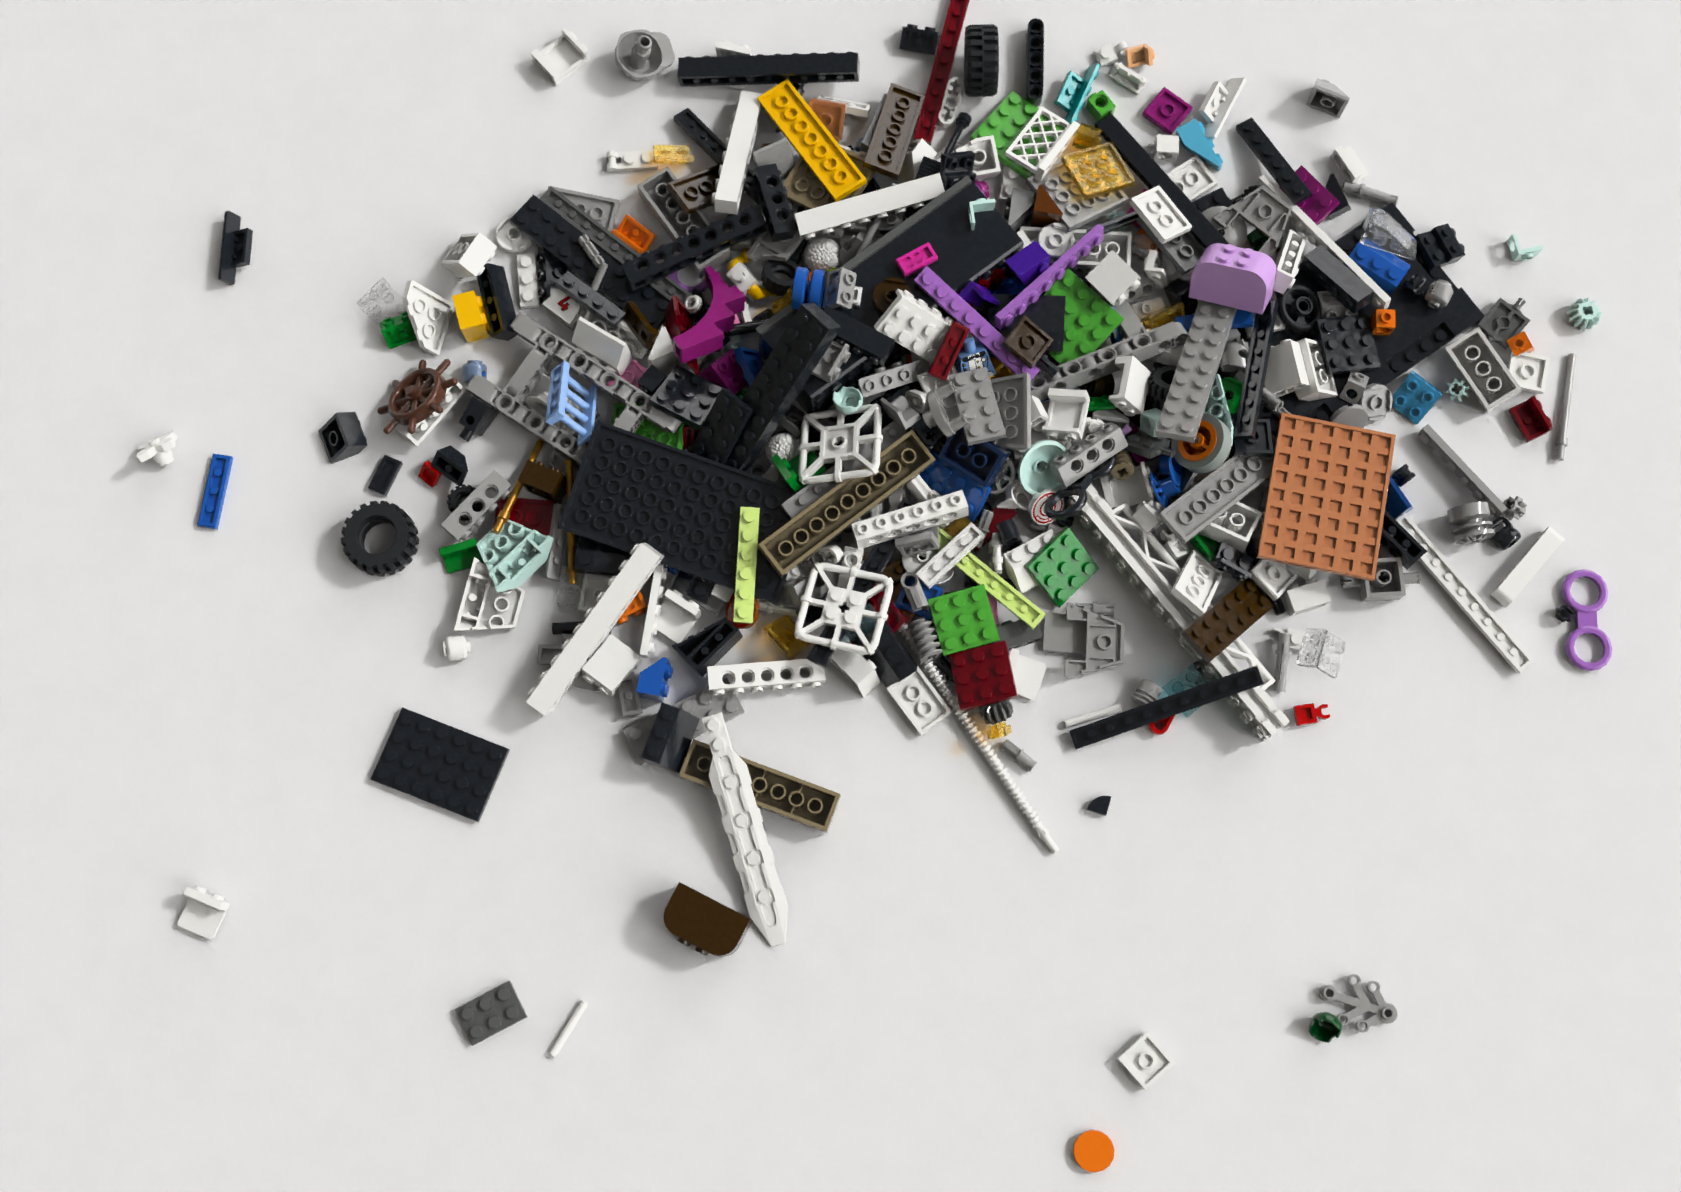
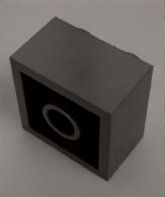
(543, 481)

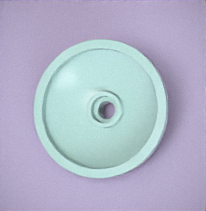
(1034, 477)

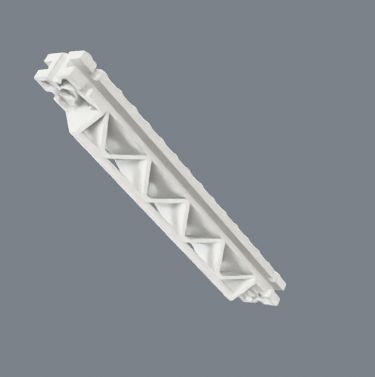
(1145, 576)

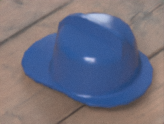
(1170, 467)

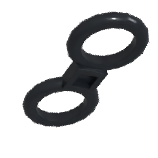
(1077, 488)

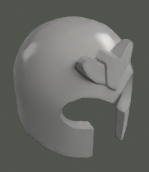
(1235, 356)

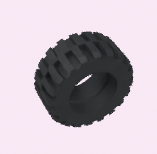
(981, 60)
(366, 519)

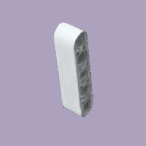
(1527, 566)

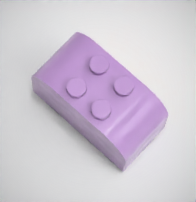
(1234, 277)

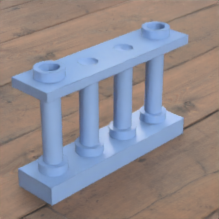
(558, 403)

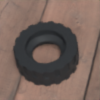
(774, 284)

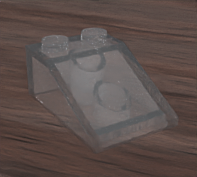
(1386, 234)

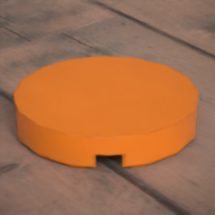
(1093, 1151)

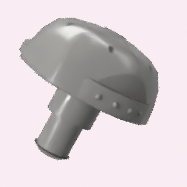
(643, 53)

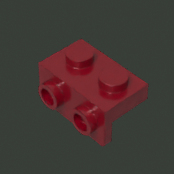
(1531, 419)

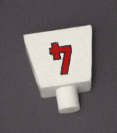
(563, 308)

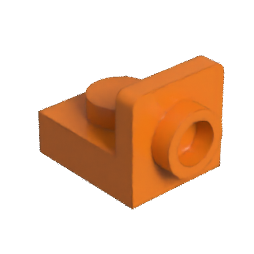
(1520, 343)

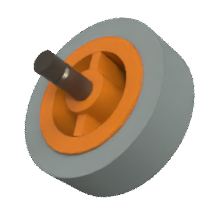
(1209, 449)

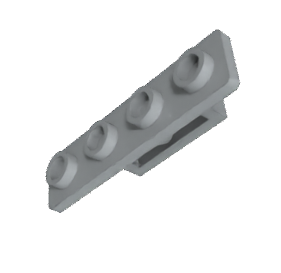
(893, 377)

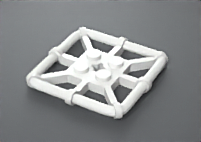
(848, 450)
(851, 618)

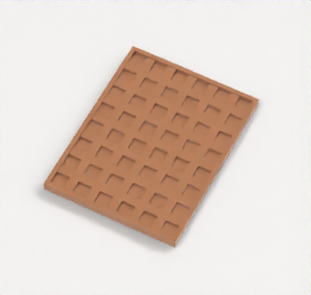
(1326, 496)

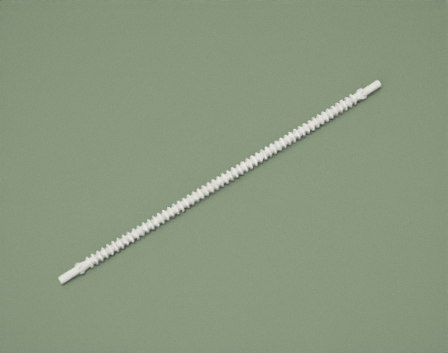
(1042, 831)

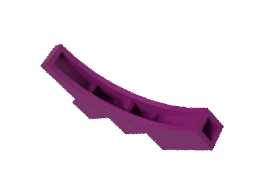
(708, 332)

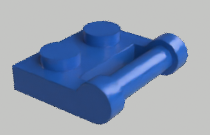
(933, 592)

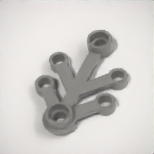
(1362, 1004)

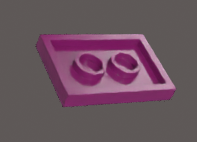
(1321, 200)

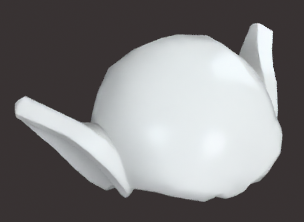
(1016, 497)

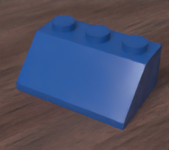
(1380, 266)

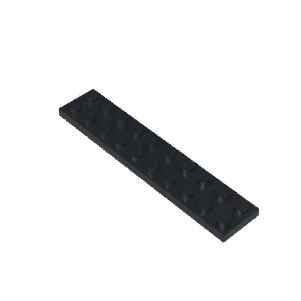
(561, 241)

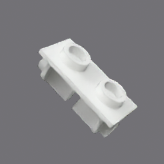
(1128, 78)

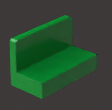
(1204, 545)
(460, 555)

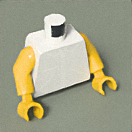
(744, 279)

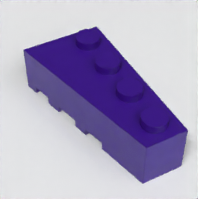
(1029, 263)

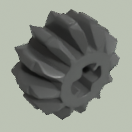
(996, 712)

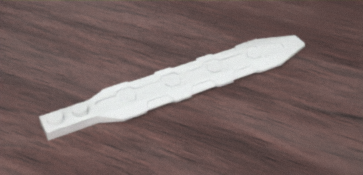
(746, 834)

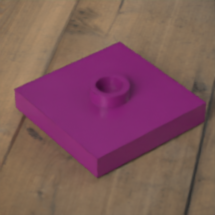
(1167, 111)

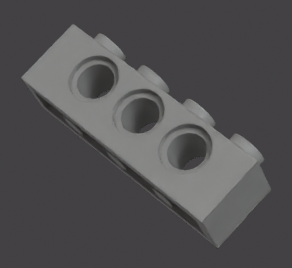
(1084, 463)
(492, 481)

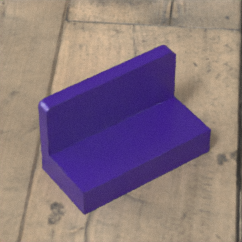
(977, 294)

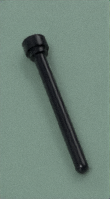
(962, 121)

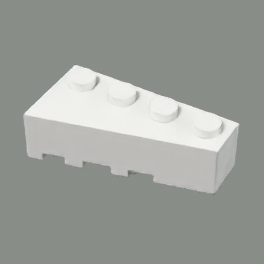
(855, 667)

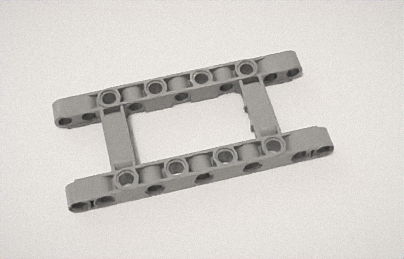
(1137, 342)
(530, 373)

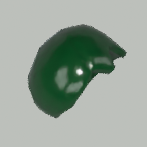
(1325, 1027)

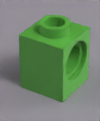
(1100, 98)

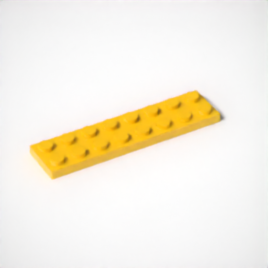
(812, 140)

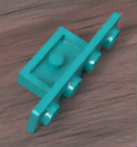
(1073, 92)

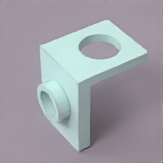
(979, 206)
(1517, 254)

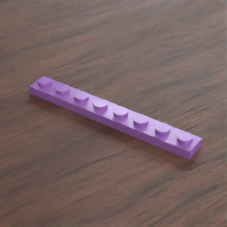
(1049, 276)
(969, 317)

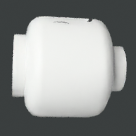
(456, 647)

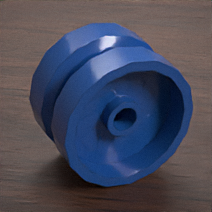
(805, 289)

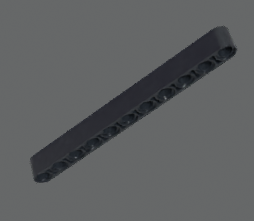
(1152, 176)

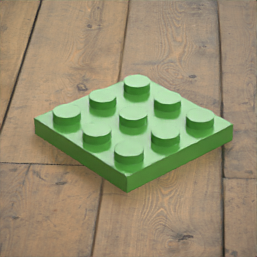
(963, 619)

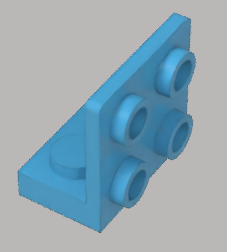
(1415, 397)

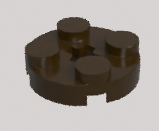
(885, 289)

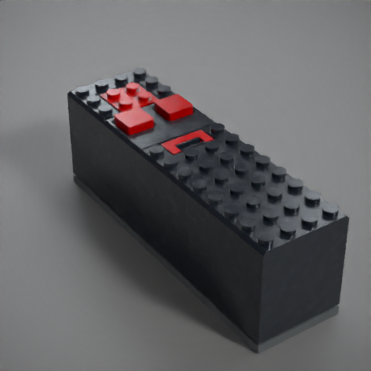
(961, 258)

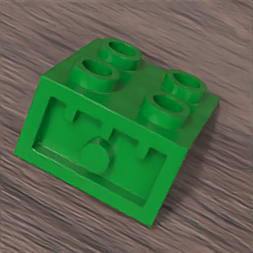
(790, 469)

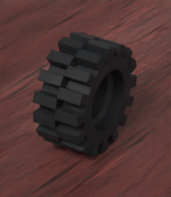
(459, 493)

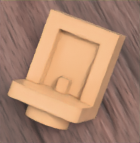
(1139, 55)

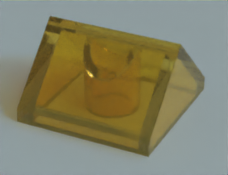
(1163, 316)
(782, 636)

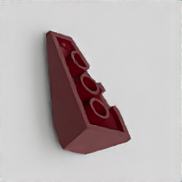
(677, 322)

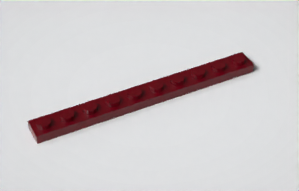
(941, 70)

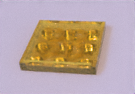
(1098, 170)

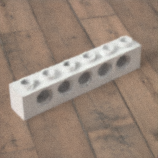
(910, 519)
(774, 668)

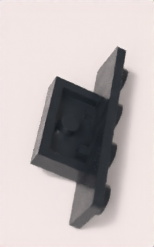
(234, 248)
(549, 272)

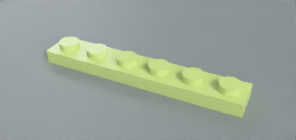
(746, 565)

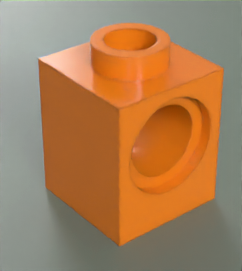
(1383, 321)

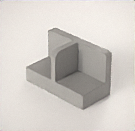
(900, 412)

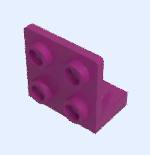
(725, 373)

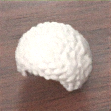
(822, 254)
(784, 445)

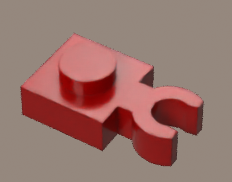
(1307, 714)

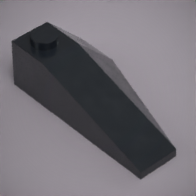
(598, 558)

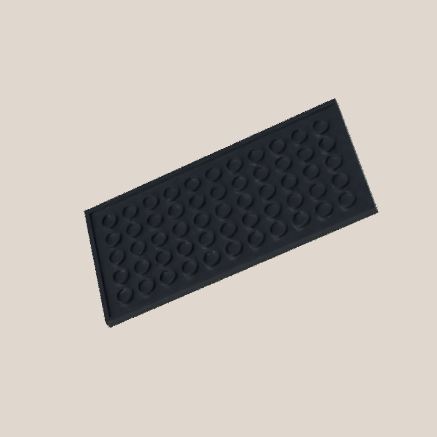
(675, 502)

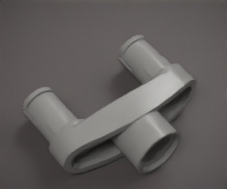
(937, 413)

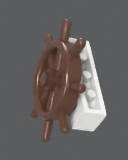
(425, 401)

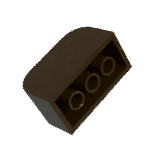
(704, 922)

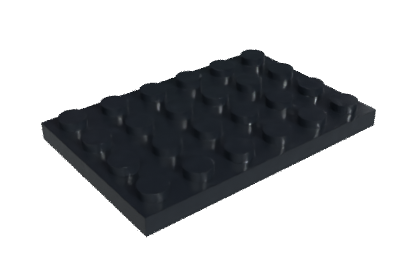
(440, 764)

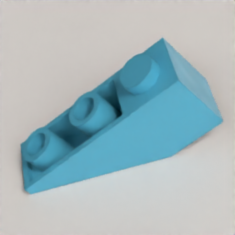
(1195, 142)

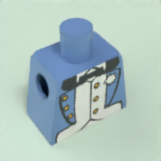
(973, 357)

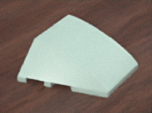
(513, 554)

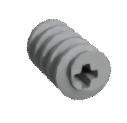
(925, 640)

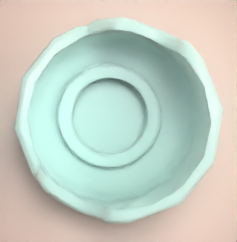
(848, 400)

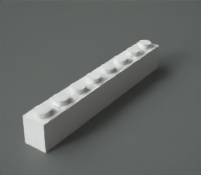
(738, 153)
(868, 206)

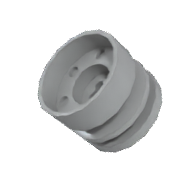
(1471, 524)

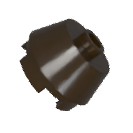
(1100, 387)

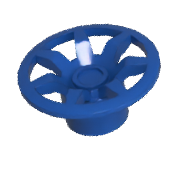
(1165, 487)

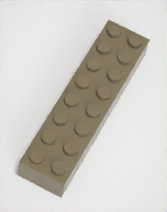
(771, 788)

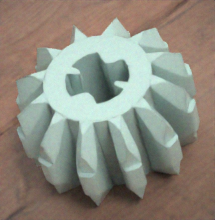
(1579, 318)

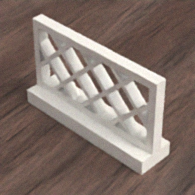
(1052, 153)

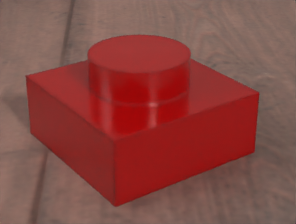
(429, 474)

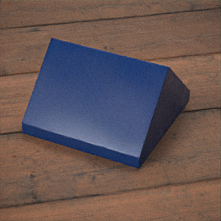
(1396, 501)

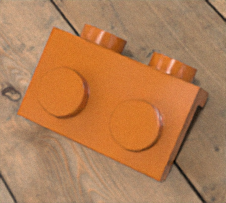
(634, 234)

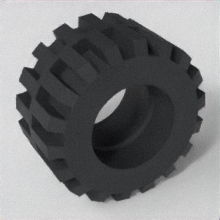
(1159, 385)

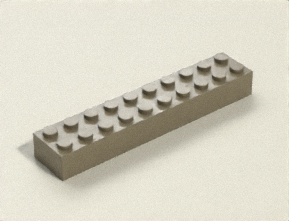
(845, 505)

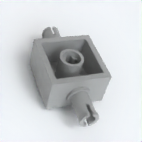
(1393, 582)

